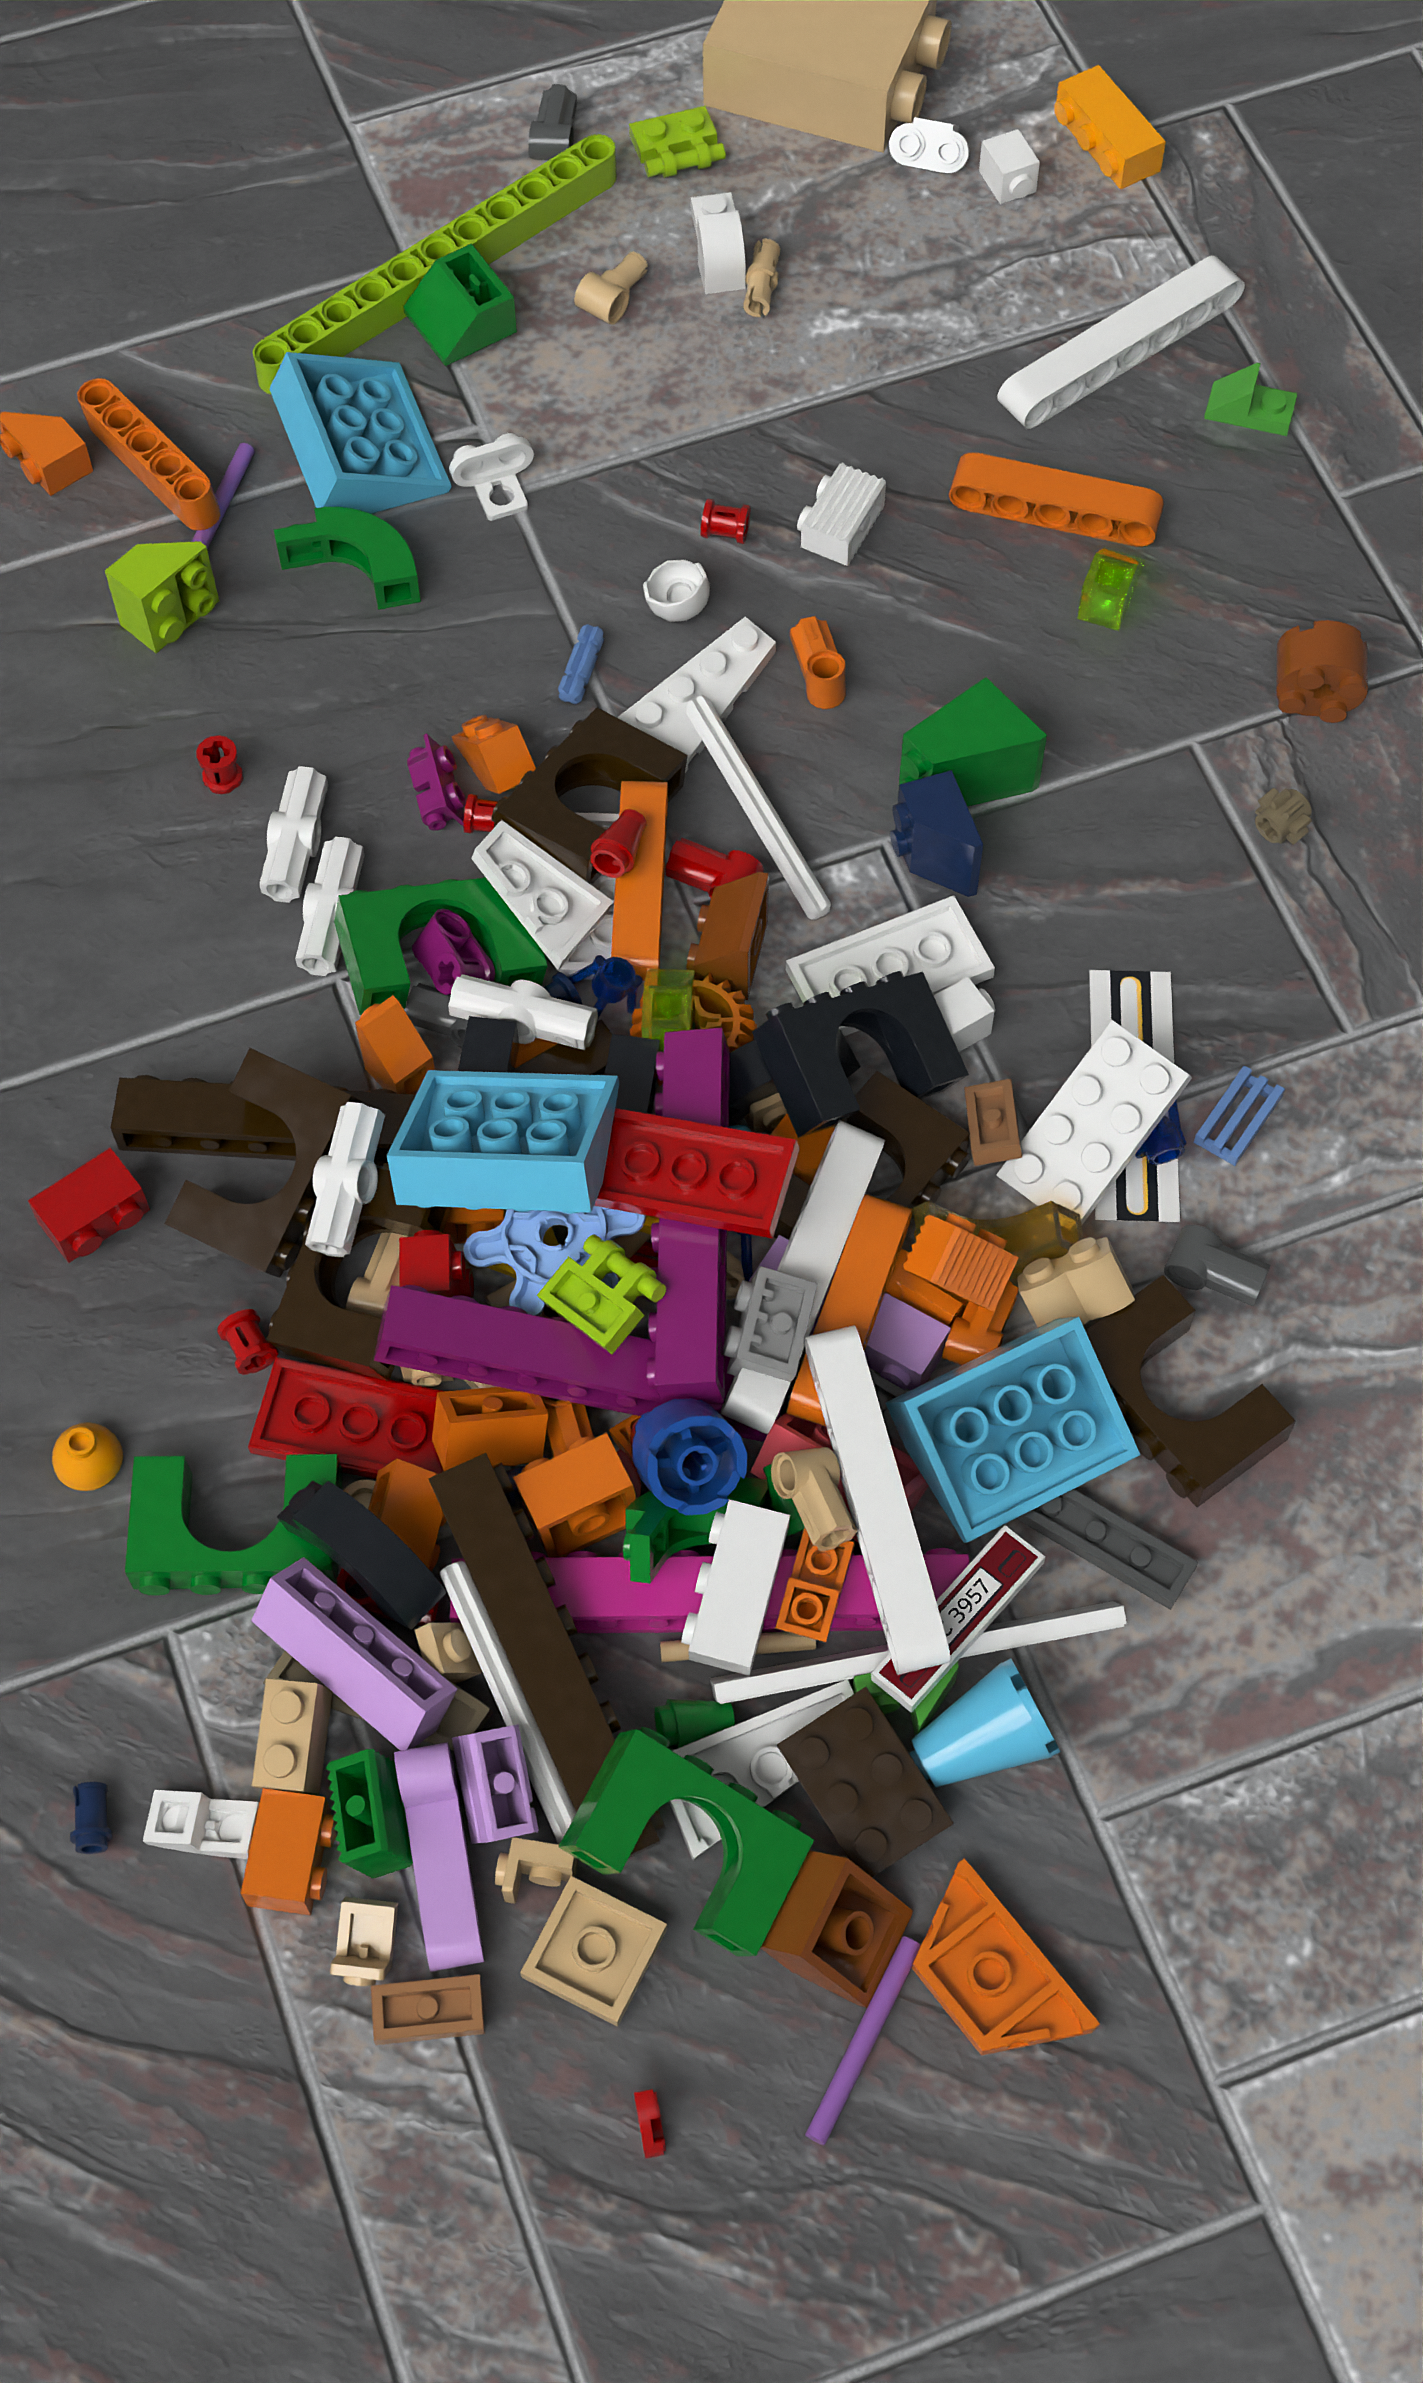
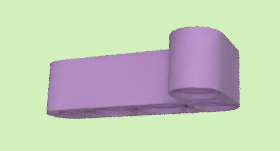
(439, 1856)

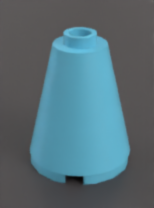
(984, 1731)

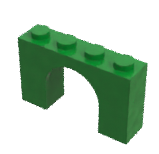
(376, 921)
(168, 1557)
(759, 1846)

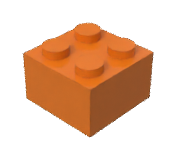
(576, 1495)

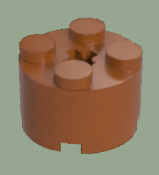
(1322, 670)

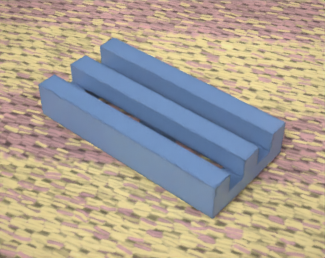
(1257, 1087)

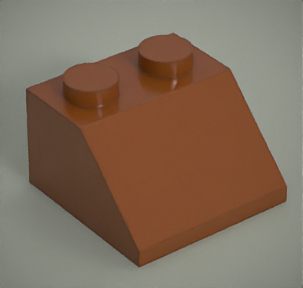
(732, 932)
(837, 1927)

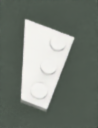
(541, 892)

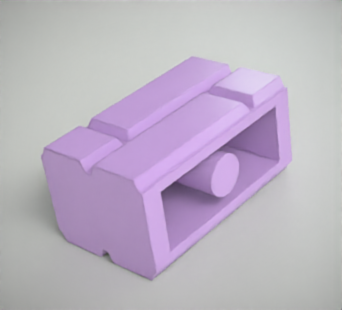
(495, 1784)

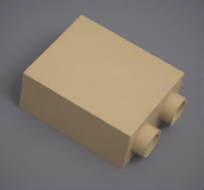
(824, 64)

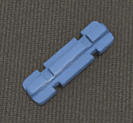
(581, 664)

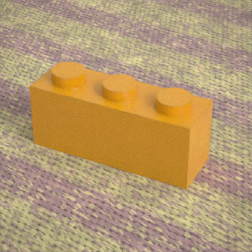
(1109, 127)

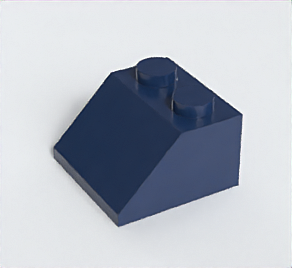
(937, 833)

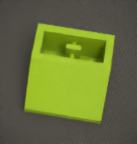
(162, 590)

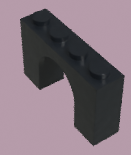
(894, 1012)
(494, 1047)

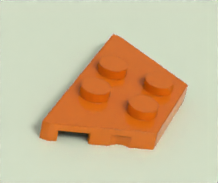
(994, 1974)

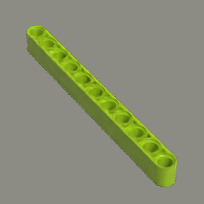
(493, 229)

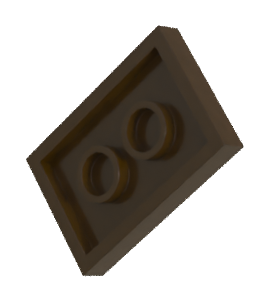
(865, 1783)

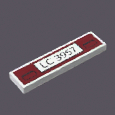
(967, 1611)

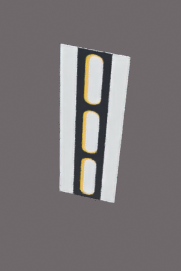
(1144, 1008)

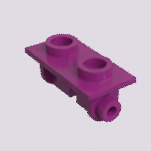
(434, 769)

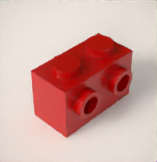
(89, 1205)
(434, 1264)

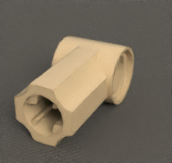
(371, 1291)
(812, 1483)

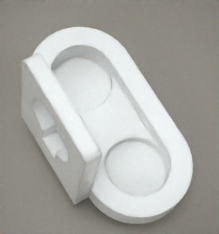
(929, 146)
(491, 466)

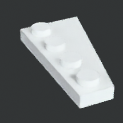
(751, 1758)

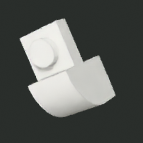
(719, 243)

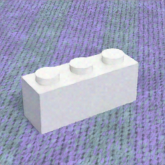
(736, 1586)

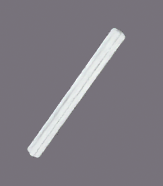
(758, 808)
(509, 1696)

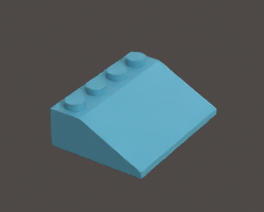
(357, 432)
(505, 1141)
(1014, 1427)

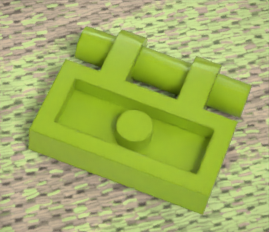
(676, 142)
(593, 1306)

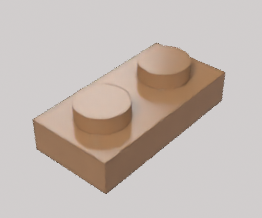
(993, 1122)
(427, 2009)

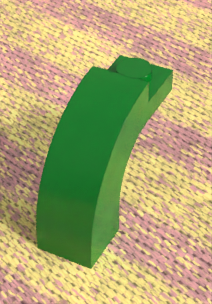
(357, 540)
(660, 1531)

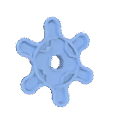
(521, 1245)

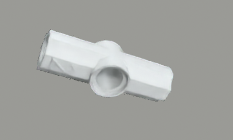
(293, 834)
(336, 875)
(527, 1005)
(345, 1179)

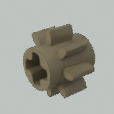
(1283, 816)

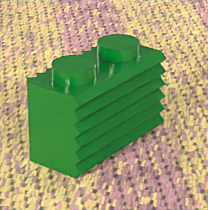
(369, 1814)

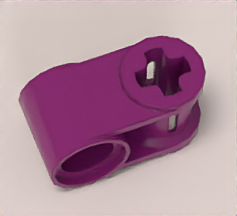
(449, 950)

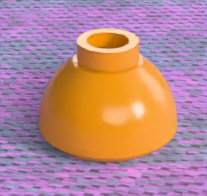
(87, 1456)

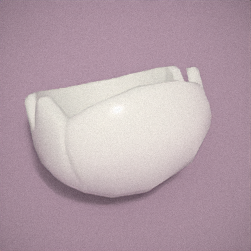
(677, 590)

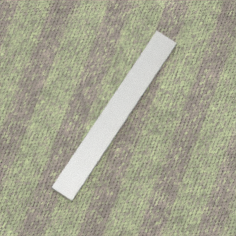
(864, 1661)

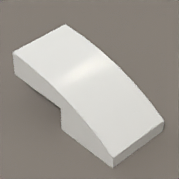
(200, 1824)

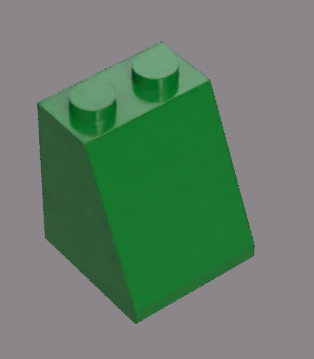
(984, 743)

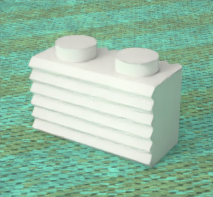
(842, 514)

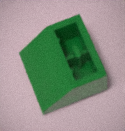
(461, 306)

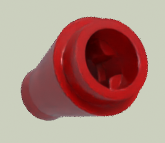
(618, 845)

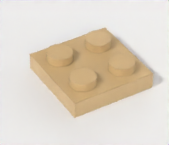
(594, 1951)

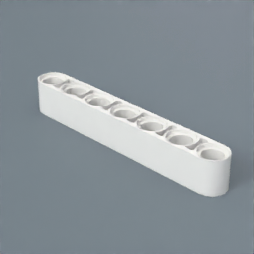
(1120, 342)
(812, 1256)
(877, 1501)

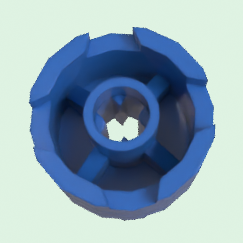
(714, 1449)

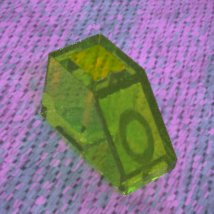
(1109, 588)
(667, 1002)

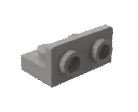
(770, 1324)

